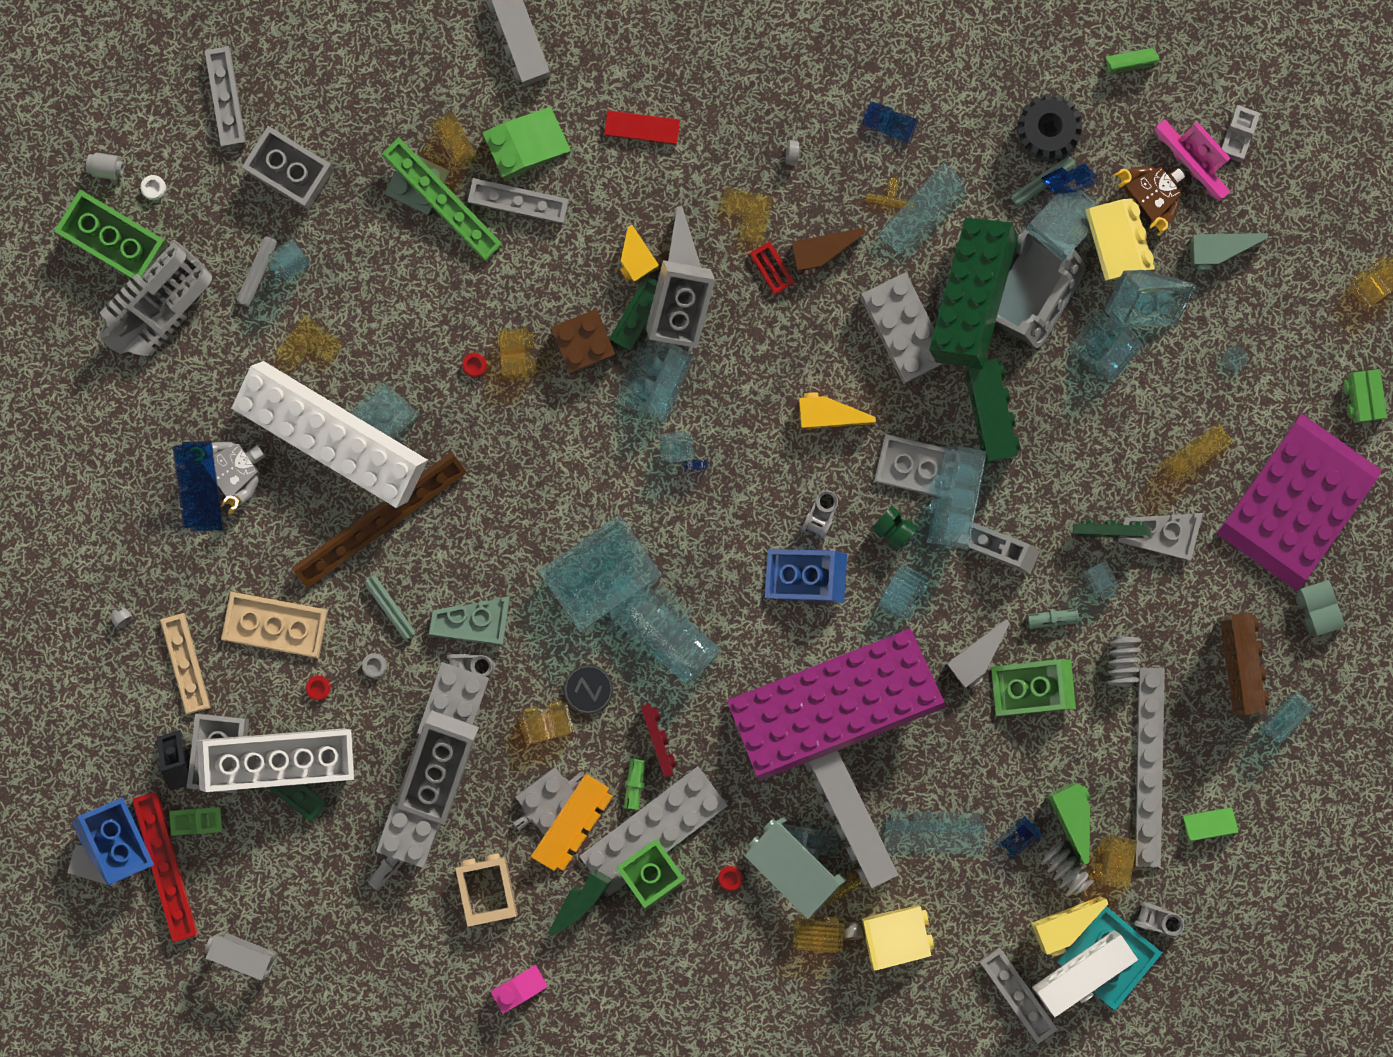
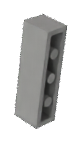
(521, 40)

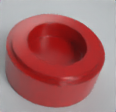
(474, 365)
(318, 687)
(730, 878)

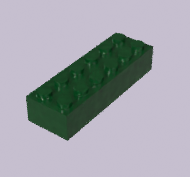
(973, 292)

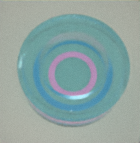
(1234, 358)

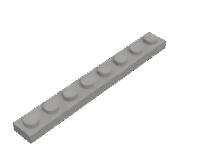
(1149, 767)

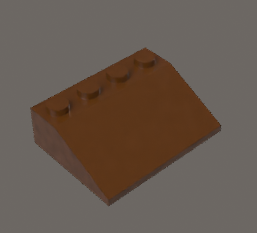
(1243, 664)

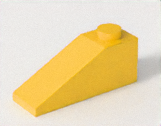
(827, 413)

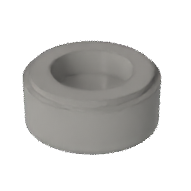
(792, 152)
(374, 665)

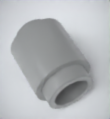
(104, 166)

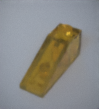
(1195, 453)

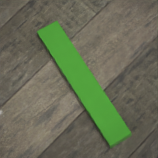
(441, 199)

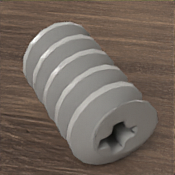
(1124, 661)
(1066, 870)

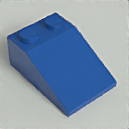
(806, 575)
(112, 841)

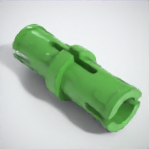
(634, 784)

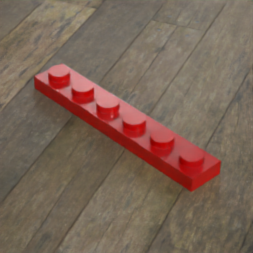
(166, 867)

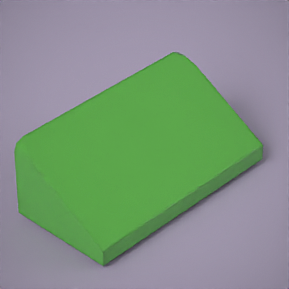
(1132, 61)
(1210, 824)

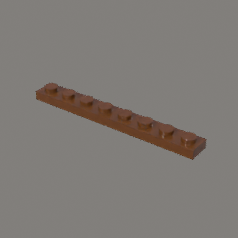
(377, 522)

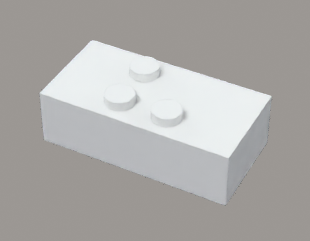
(1084, 973)

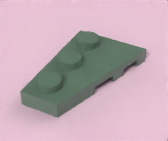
(475, 622)

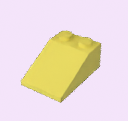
(1064, 927)

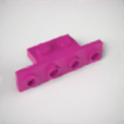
(1198, 153)

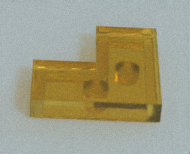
(754, 209)
(305, 337)

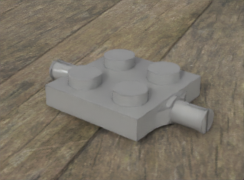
(545, 799)

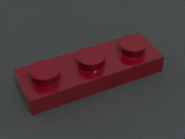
(659, 739)

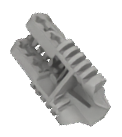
(151, 303)

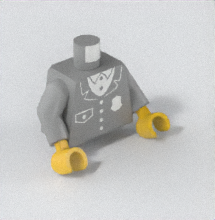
(236, 472)

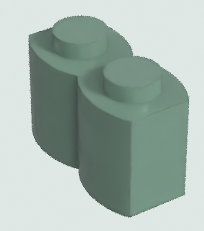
(1320, 608)

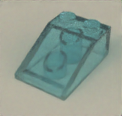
(1148, 299)

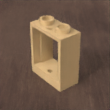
(493, 915)

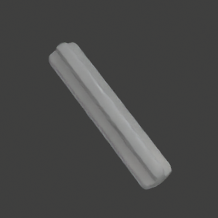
(256, 271)

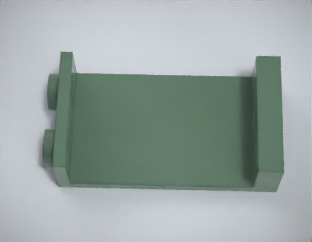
(793, 868)

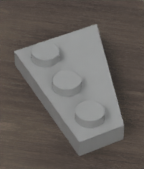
(1169, 534)

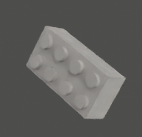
(902, 326)
(437, 767)

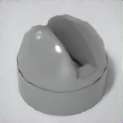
(121, 617)
(853, 931)

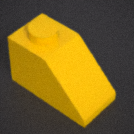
(636, 258)

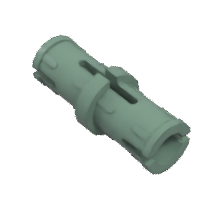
(1053, 618)

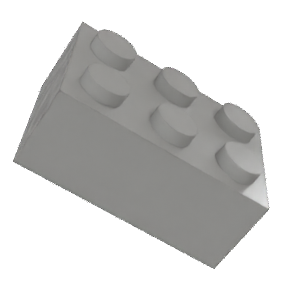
(288, 168)
(680, 304)

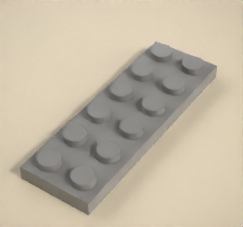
(667, 818)

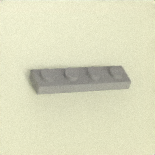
(225, 97)
(518, 201)
(1018, 995)

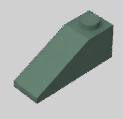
(1215, 249)

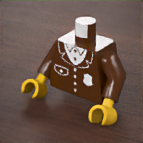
(1153, 193)

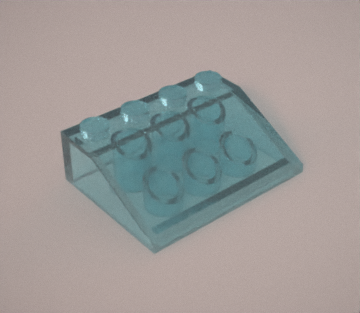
(600, 573)

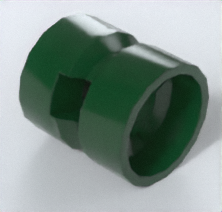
(894, 528)

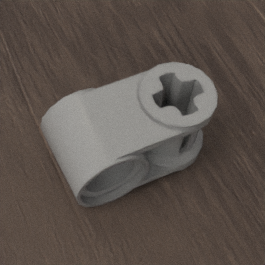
(820, 515)
(469, 663)
(1157, 919)

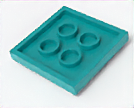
(1118, 987)

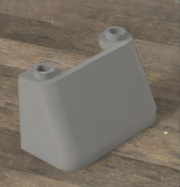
(1037, 290)

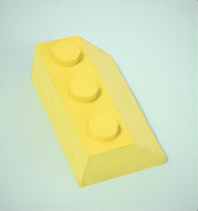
(1119, 238)

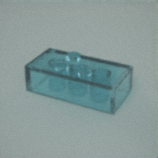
(956, 497)

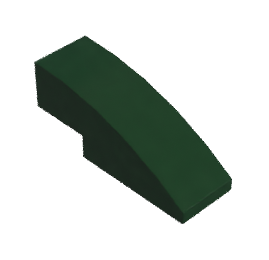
(580, 901)

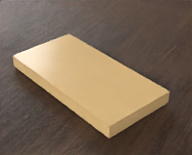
(274, 625)

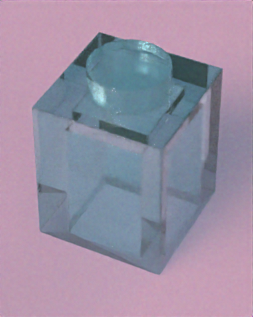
(676, 446)
(1101, 581)

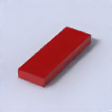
(642, 127)

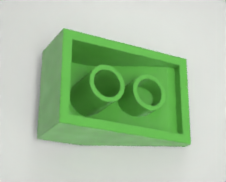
(526, 143)
(1033, 687)
(1074, 816)

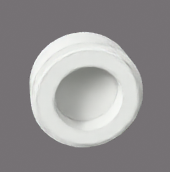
(153, 187)

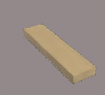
(185, 663)

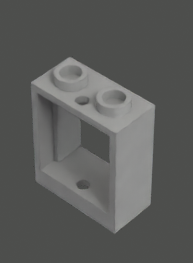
(240, 955)

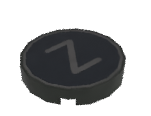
(588, 689)

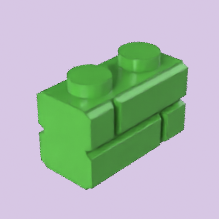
(1365, 396)

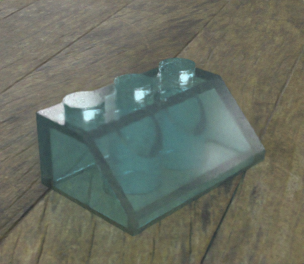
(654, 379)

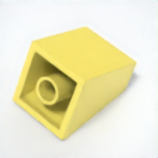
(897, 937)

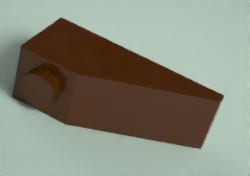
(818, 251)

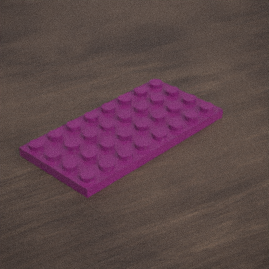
(835, 704)

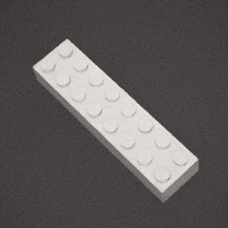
(329, 434)

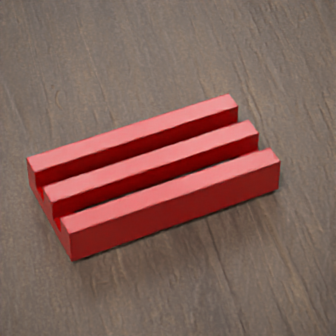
(782, 286)

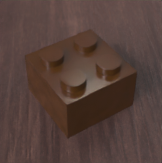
(583, 342)

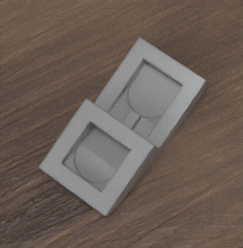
(1240, 133)

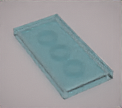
(1063, 223)

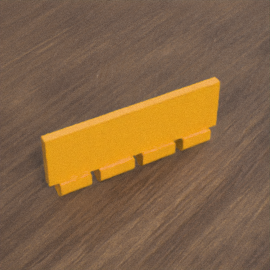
(566, 829)

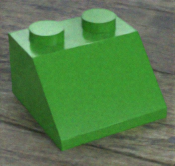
(651, 874)

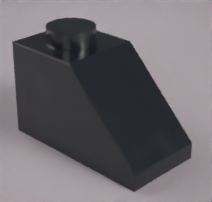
(173, 759)

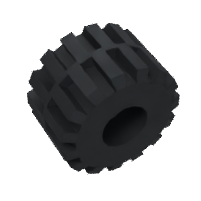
(1041, 114)

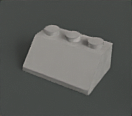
(212, 728)

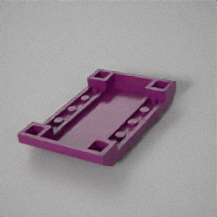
(1299, 502)

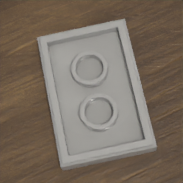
(909, 465)

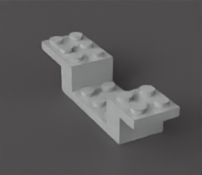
(456, 695)

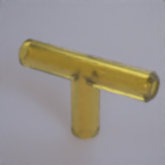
(890, 199)

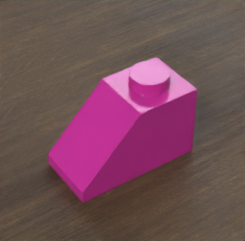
(518, 989)

